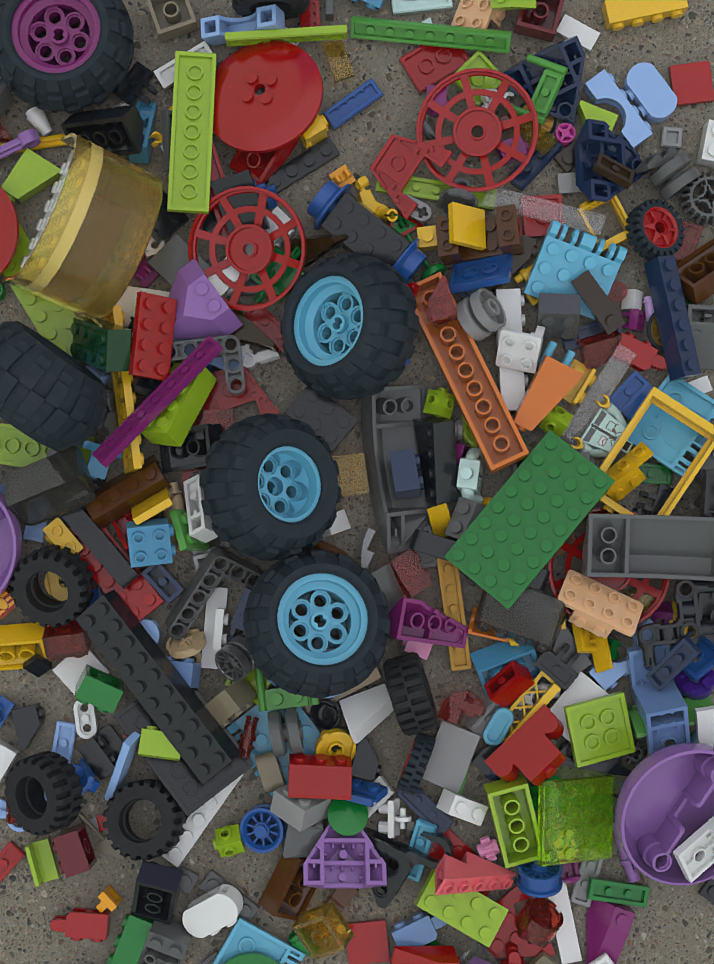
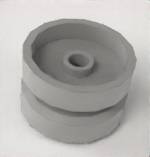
(481, 314)

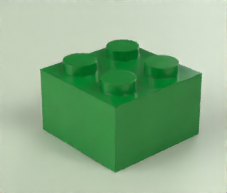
(99, 689)

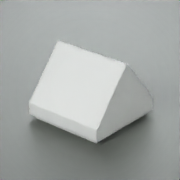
(632, 300)

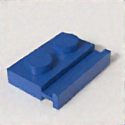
(630, 394)
(367, 792)

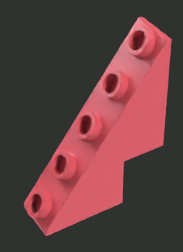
(470, 875)

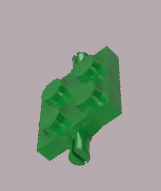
(272, 269)

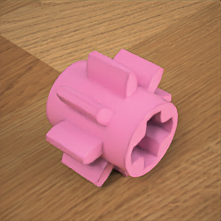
(488, 848)

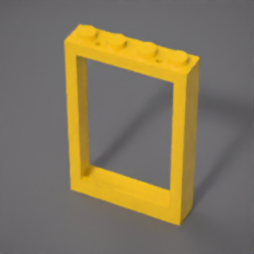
(683, 415)

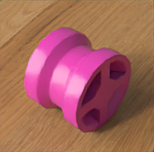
(565, 130)

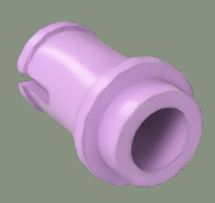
(648, 305)

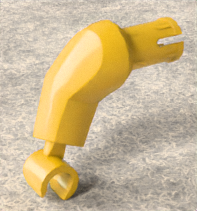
(366, 197)

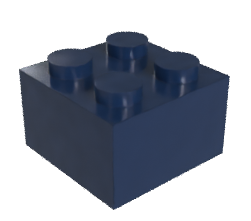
(405, 474)

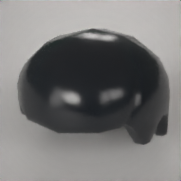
(326, 714)

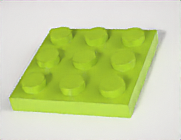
(599, 729)

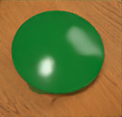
(347, 817)

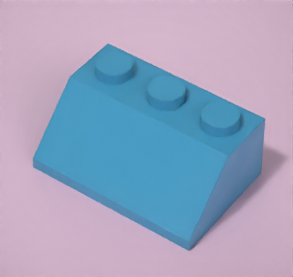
(496, 656)

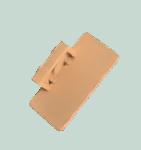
(477, 14)
(599, 606)

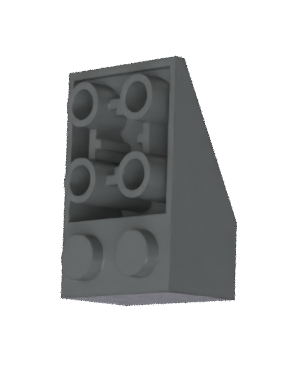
(702, 327)
(165, 944)

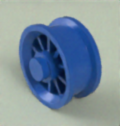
(262, 829)
(539, 880)

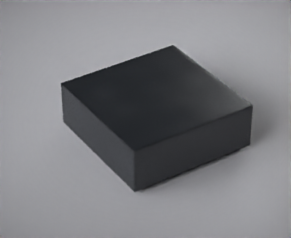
(37, 665)

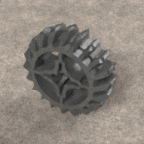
(690, 203)

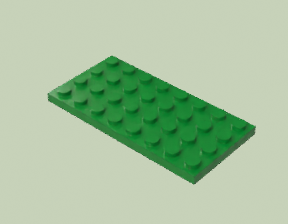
(529, 519)

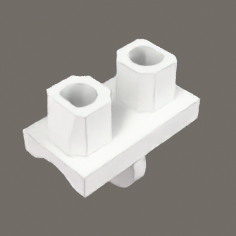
(396, 818)

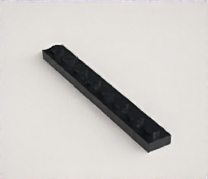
(292, 172)

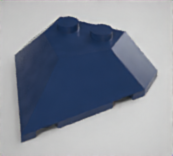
(565, 53)
(592, 140)

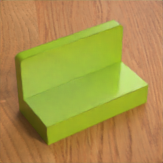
(42, 861)

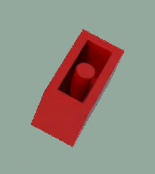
(509, 684)

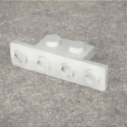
(214, 626)

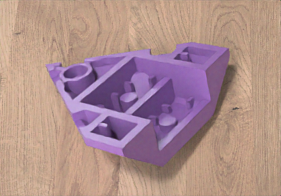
(199, 306)
(344, 863)

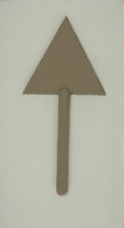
(104, 845)

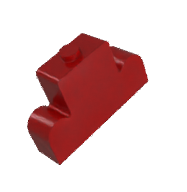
(530, 749)

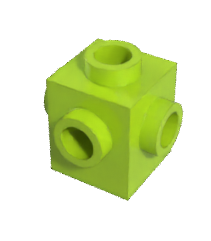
(439, 403)
(556, 420)
(228, 841)

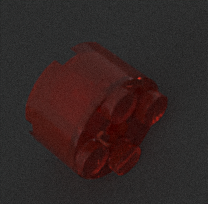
(539, 921)

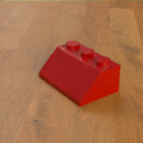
(319, 776)

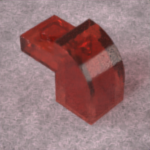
(455, 705)

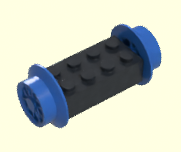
(365, 230)

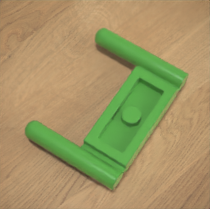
(546, 89)
(278, 698)

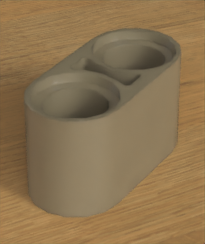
(269, 771)

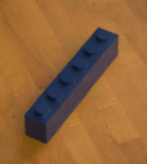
(672, 318)

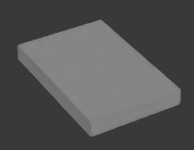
(451, 756)

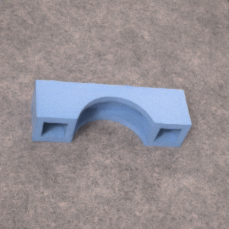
(264, 18)
(603, 90)
(609, 678)

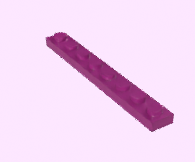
(157, 401)

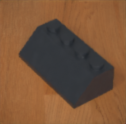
(110, 128)

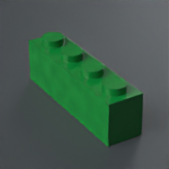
(131, 941)

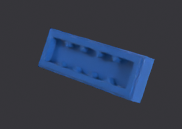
(353, 104)

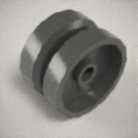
(673, 174)
(289, 731)

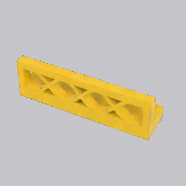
(545, 698)

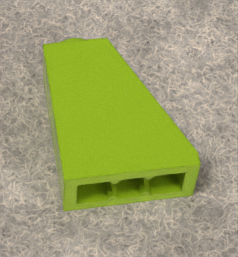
(30, 176)

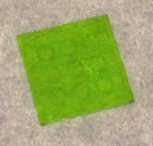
(575, 820)

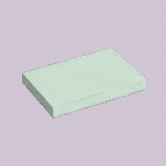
(405, 7)

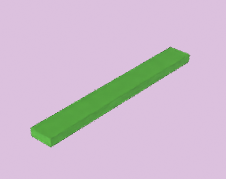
(430, 34)

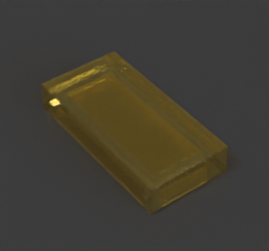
(338, 60)

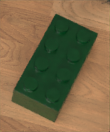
(101, 344)

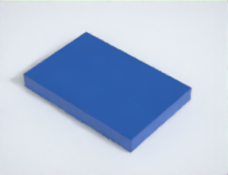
(481, 273)

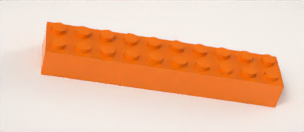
(471, 385)

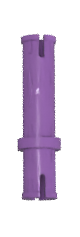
(630, 870)

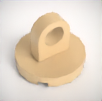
(187, 646)

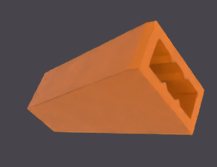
(545, 391)

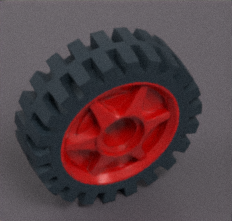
(654, 229)
(416, 763)

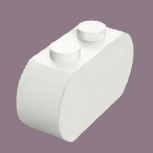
(213, 911)

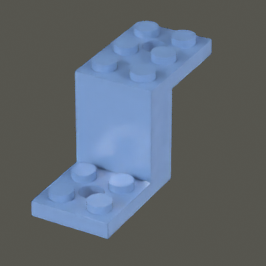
(661, 711)

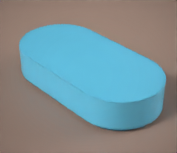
(498, 726)

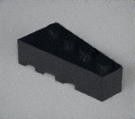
(437, 458)

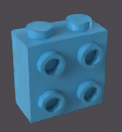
(150, 542)

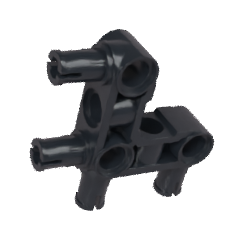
(687, 615)

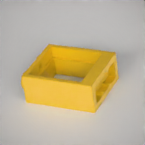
(620, 214)

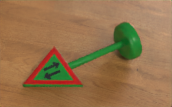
(407, 226)

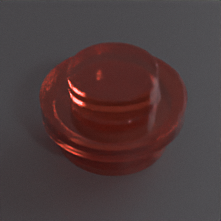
(618, 291)

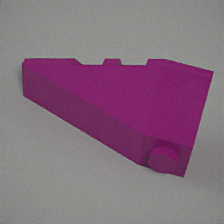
(421, 623)
(607, 929)

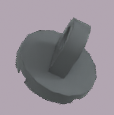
(457, 195)

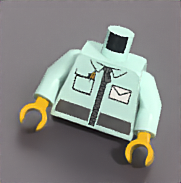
(603, 431)
(471, 476)

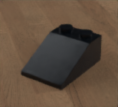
(193, 450)

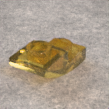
(545, 139)

